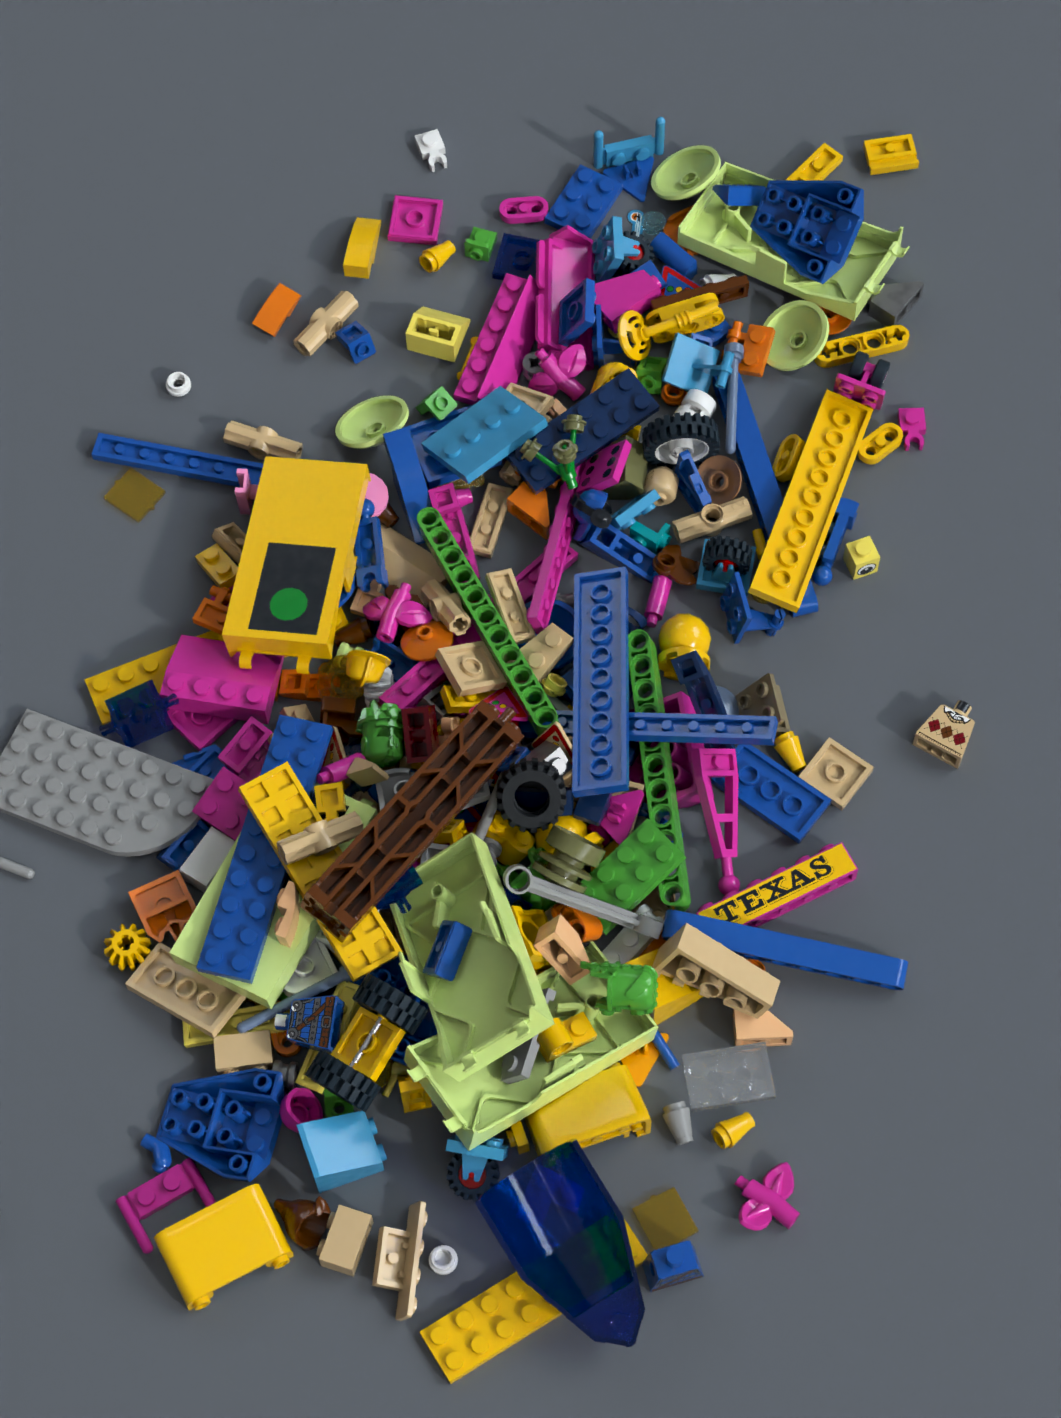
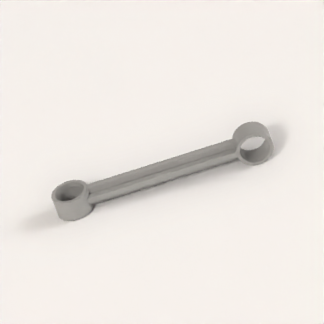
(585, 903)

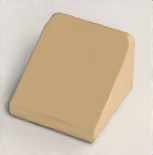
(366, 772)

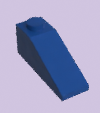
(621, 551)

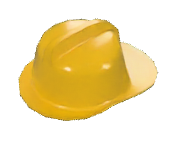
(365, 666)

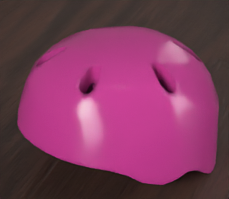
(297, 1112)

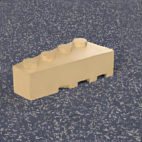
(716, 971)

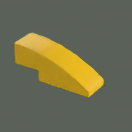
(361, 248)

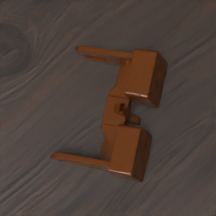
(341, 714)

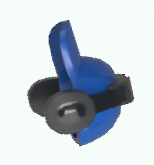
(590, 508)

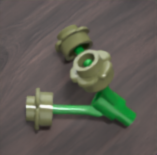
(564, 450)

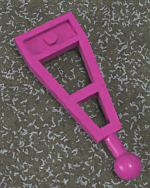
(719, 763)

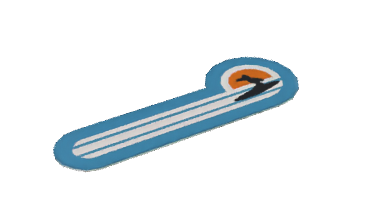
(635, 218)

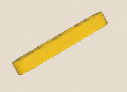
(859, 341)

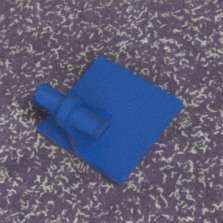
(603, 346)
(741, 617)

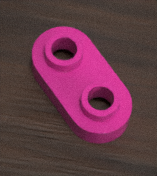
(523, 209)

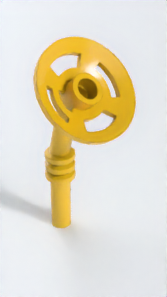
(644, 333)

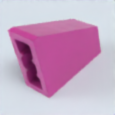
(624, 294)

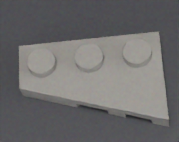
(520, 1061)

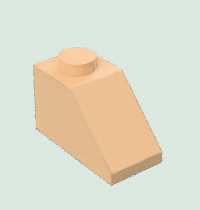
(562, 948)
(764, 1029)

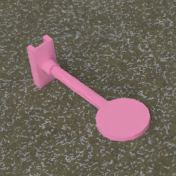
(376, 492)

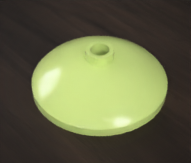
(686, 173)
(794, 324)
(370, 419)

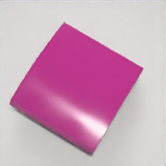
(247, 750)

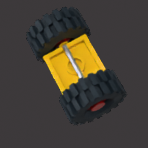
(367, 1042)

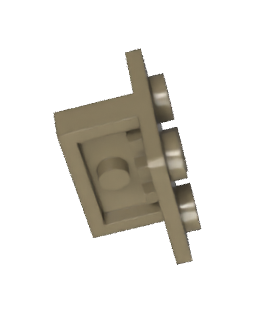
(764, 699)

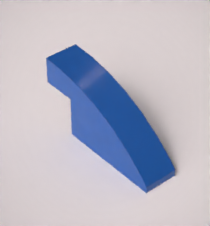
(407, 477)

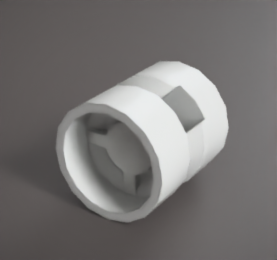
(697, 402)

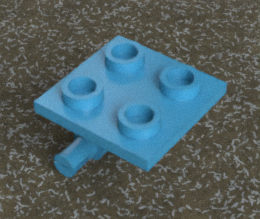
(694, 365)

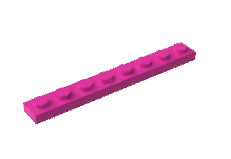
(554, 558)

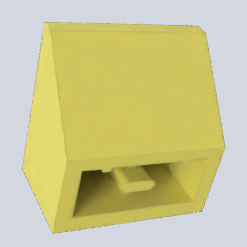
(436, 333)

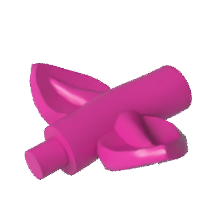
(560, 371)
(396, 611)
(768, 1199)

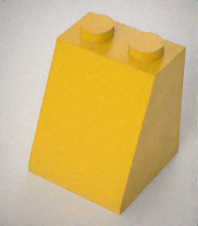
(670, 997)

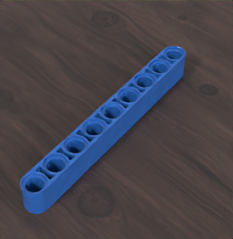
(795, 951)

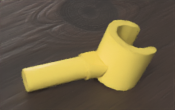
(397, 1070)

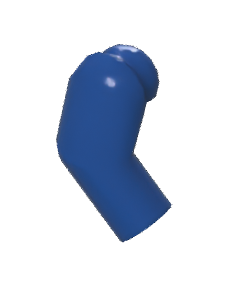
(160, 1151)

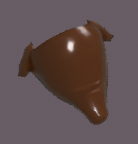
(304, 1220)

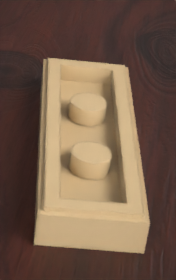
(490, 520)
(510, 604)

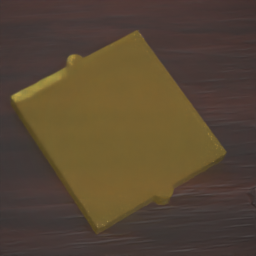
(134, 495)
(665, 1219)

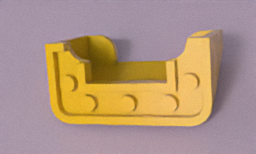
(591, 1112)
(222, 1245)

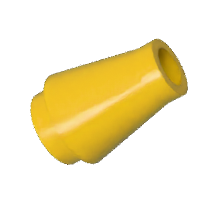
(434, 257)
(790, 750)
(730, 1131)

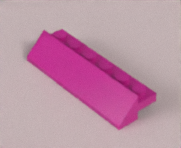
(502, 341)

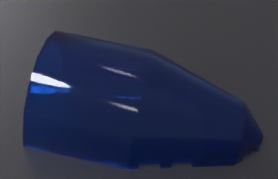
(569, 1242)

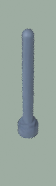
(732, 390)
(285, 1004)

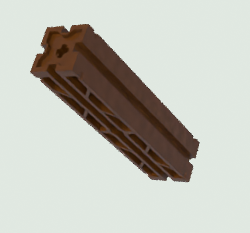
(412, 820)

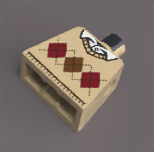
(946, 733)

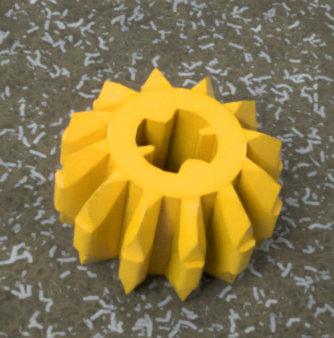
(116, 947)

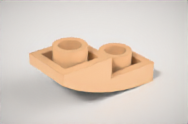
(289, 907)

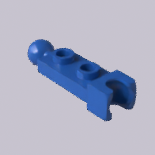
(843, 519)
(370, 550)

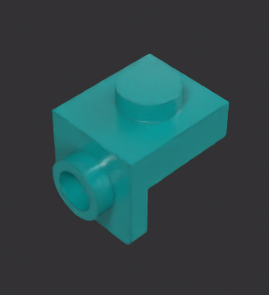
(649, 538)

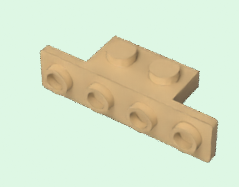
(399, 1260)

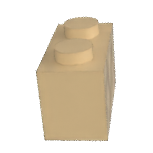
(243, 1051)
(345, 1240)

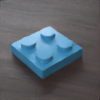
(639, 505)

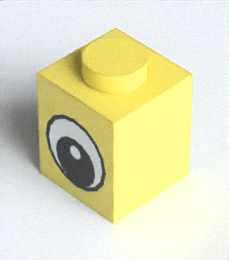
(861, 557)

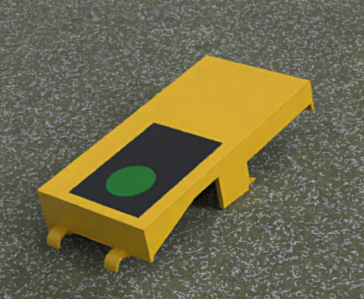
(296, 560)

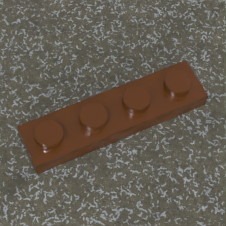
(726, 291)

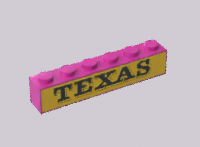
(785, 888)

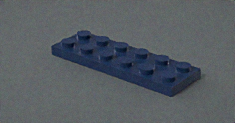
(608, 414)

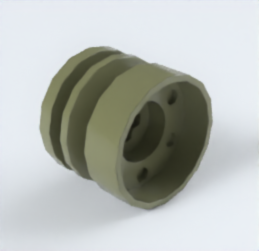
(568, 859)

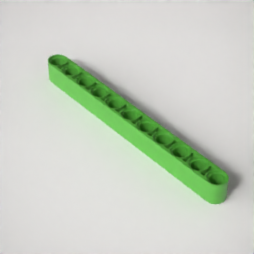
(483, 611)
(657, 756)

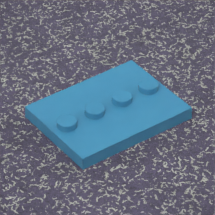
(484, 434)

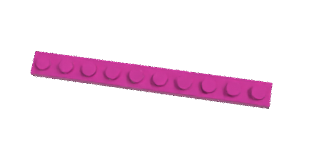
(428, 674)

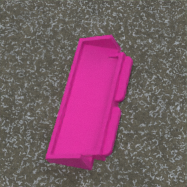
(561, 266)

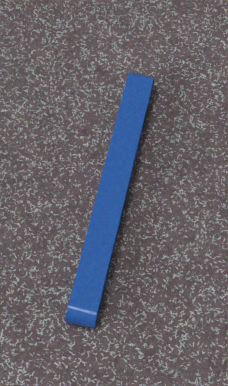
(759, 474)

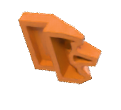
(163, 905)

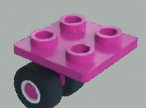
(859, 391)

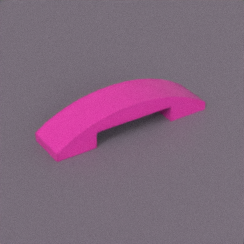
(447, 503)

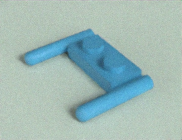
(628, 150)

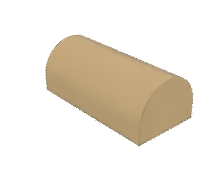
(230, 539)

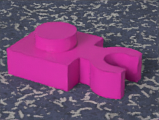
(913, 425)

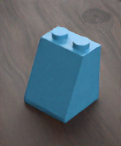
(341, 1149)

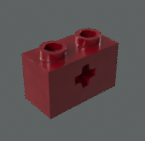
(420, 732)

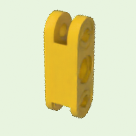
(667, 312)

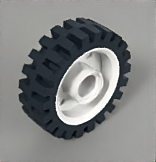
(675, 434)

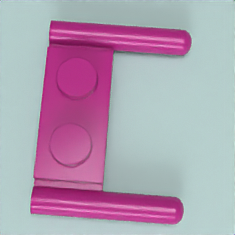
(160, 1193)

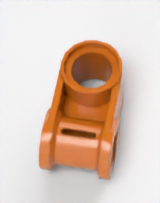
(585, 924)

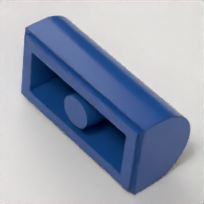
(673, 255)

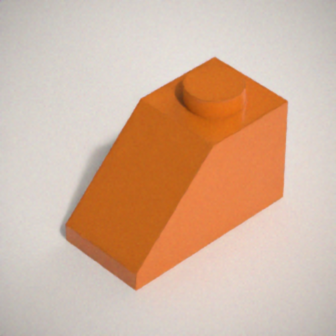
(530, 509)

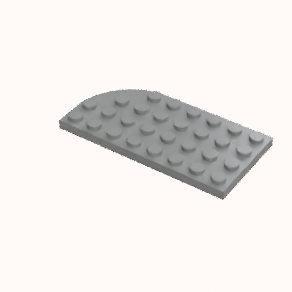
(96, 788)

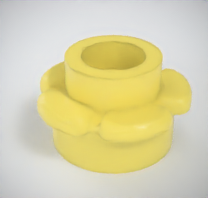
(554, 685)

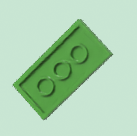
(633, 869)

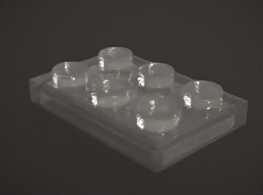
(728, 1076)

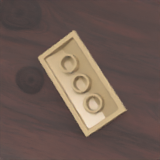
(408, 562)

